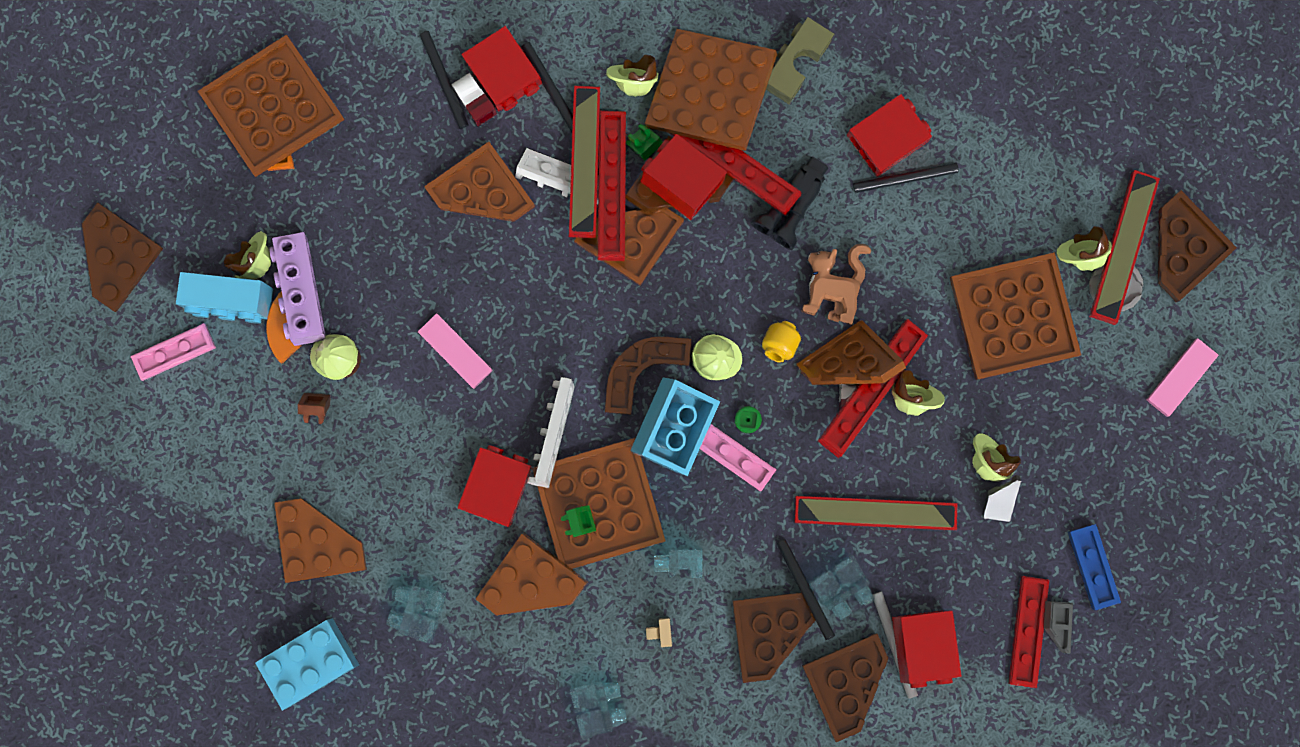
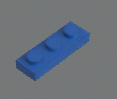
(1094, 567)

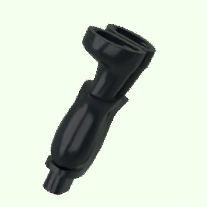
(808, 181)

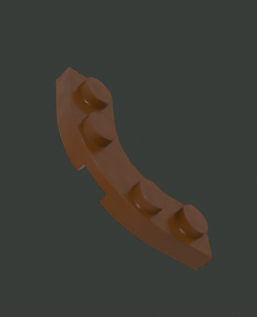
(635, 360)

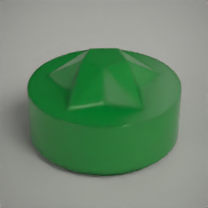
(748, 419)

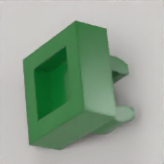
(644, 142)
(580, 521)

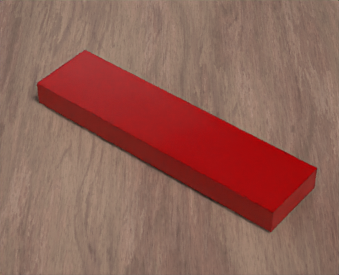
(1028, 632)

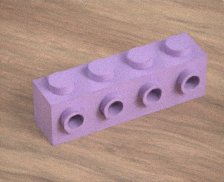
(298, 289)

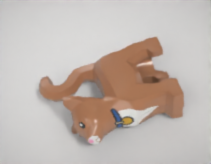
(833, 288)

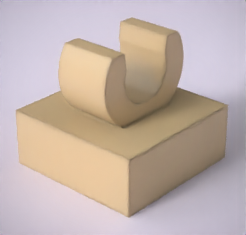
(662, 632)

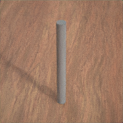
(887, 624)

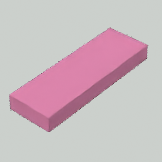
(455, 351)
(173, 352)
(1182, 377)
(736, 458)

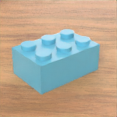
(224, 297)
(675, 426)
(307, 663)

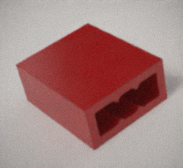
(502, 69)
(890, 135)
(682, 176)
(495, 486)
(926, 648)

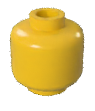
(781, 341)

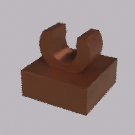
(315, 405)

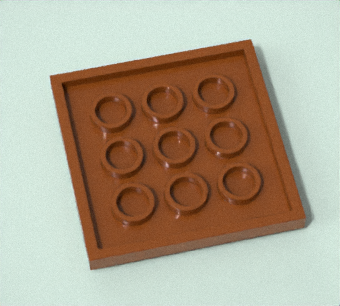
(711, 89)
(270, 105)
(1015, 316)
(619, 498)

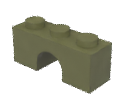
(808, 40)

